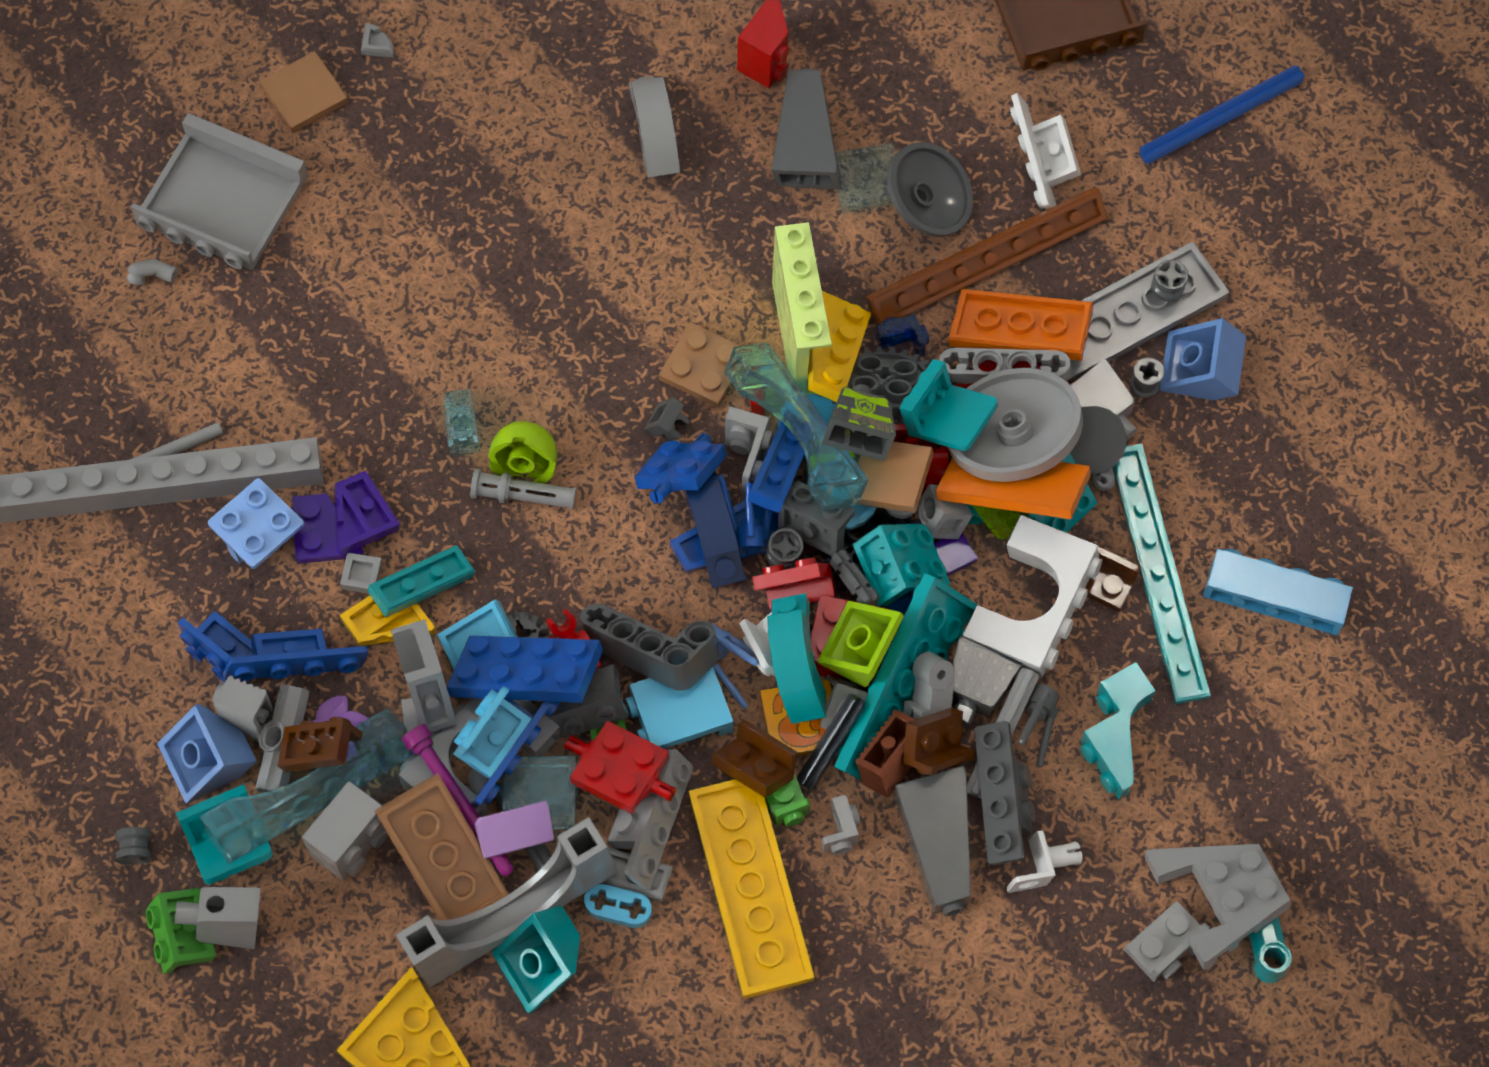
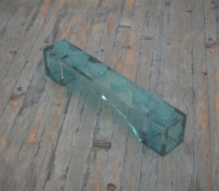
(763, 378)
(253, 820)

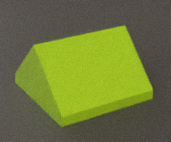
(860, 641)

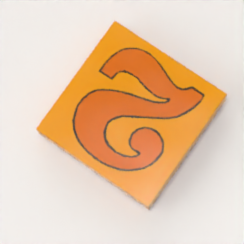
(799, 736)

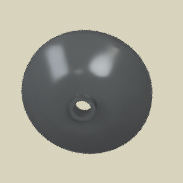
(930, 189)

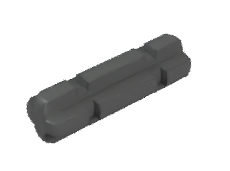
(854, 578)

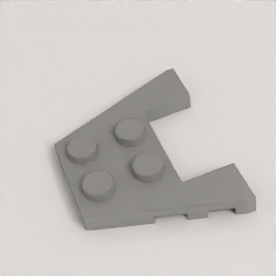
(1237, 885)

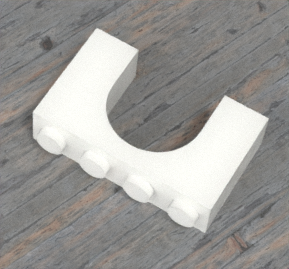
(1071, 565)

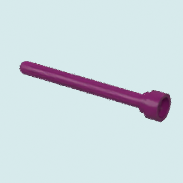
(421, 744)

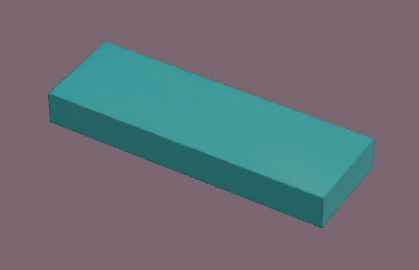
(421, 581)

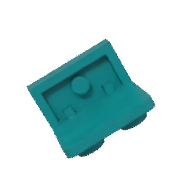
(945, 412)
(208, 858)

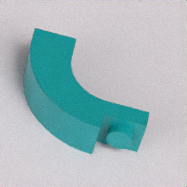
(794, 660)

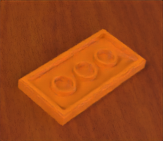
(1020, 322)
(1046, 494)

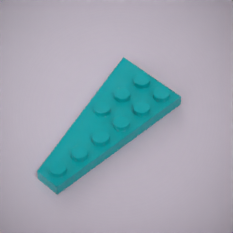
(930, 625)

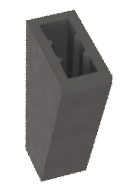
(805, 139)
(937, 831)

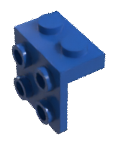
(215, 642)

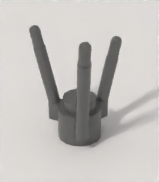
(1041, 706)

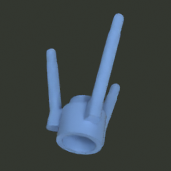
(728, 643)

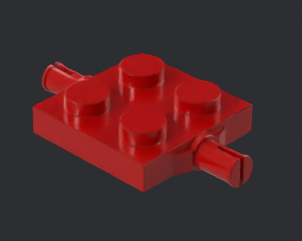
(619, 767)

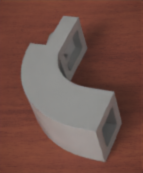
(655, 126)

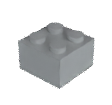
(345, 832)

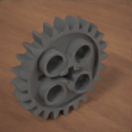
(888, 375)

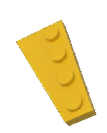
(832, 366)

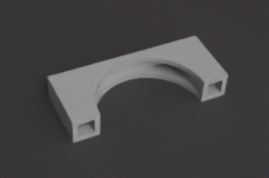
(447, 946)

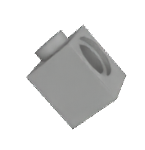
(942, 518)

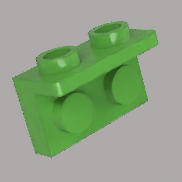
(174, 942)

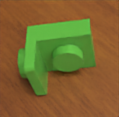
(788, 804)

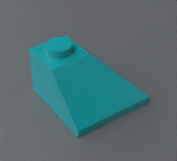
(539, 956)

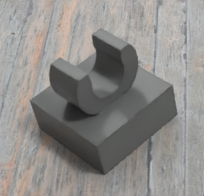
(663, 419)

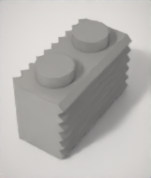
(243, 706)

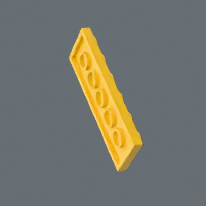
(751, 888)

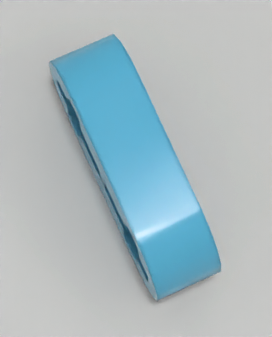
(616, 914)

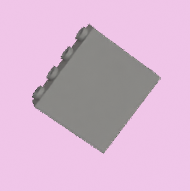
(222, 193)

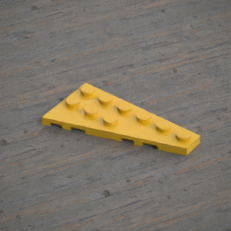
(403, 1032)

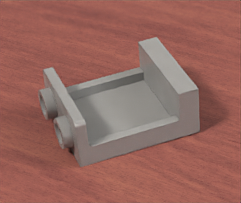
(424, 675)

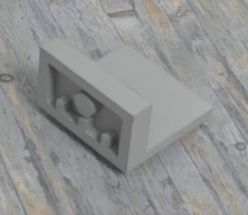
(745, 434)

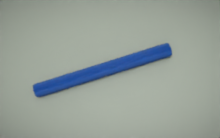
(1221, 114)

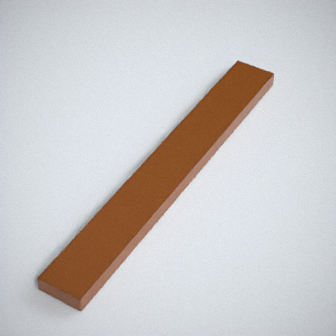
(988, 257)

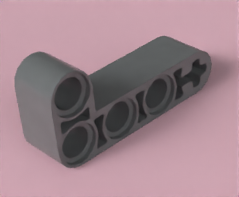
(668, 660)

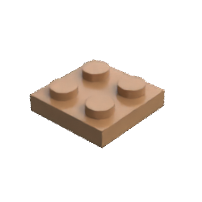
(699, 364)

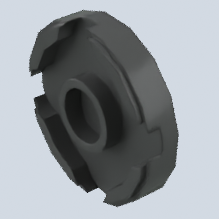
(1101, 440)

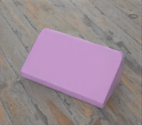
(514, 829)

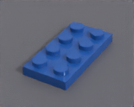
(527, 667)

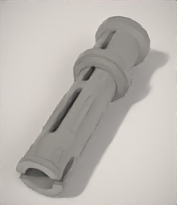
(564, 496)

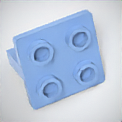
(255, 524)

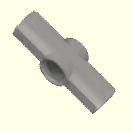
(288, 711)

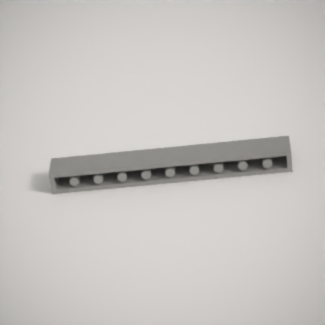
(159, 479)

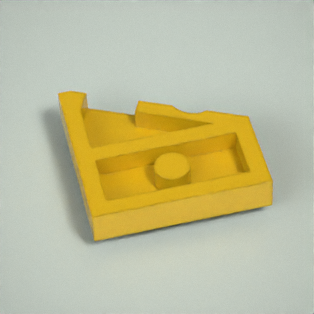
(370, 625)

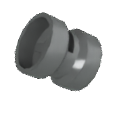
(786, 542)

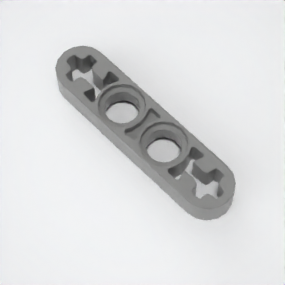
(1005, 360)

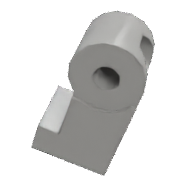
(932, 686)

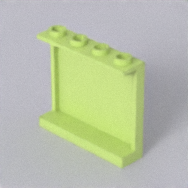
(798, 299)

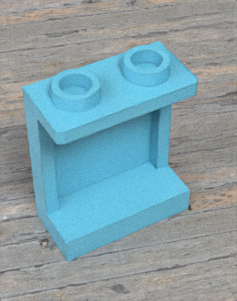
(679, 716)

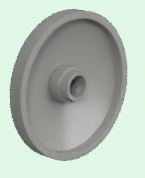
(1029, 431)

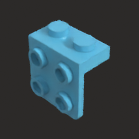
(491, 737)

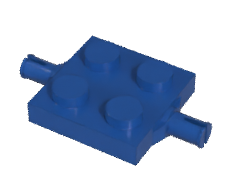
(680, 467)

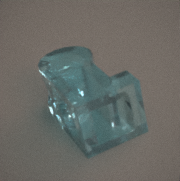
(460, 422)

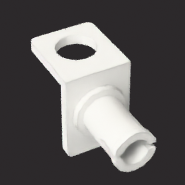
(1045, 860)

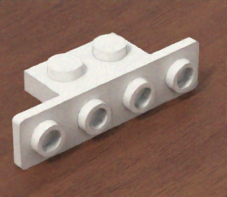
(1048, 151)

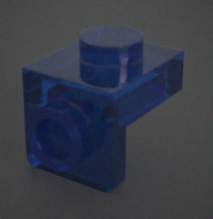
(902, 330)

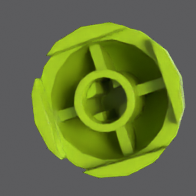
(520, 448)

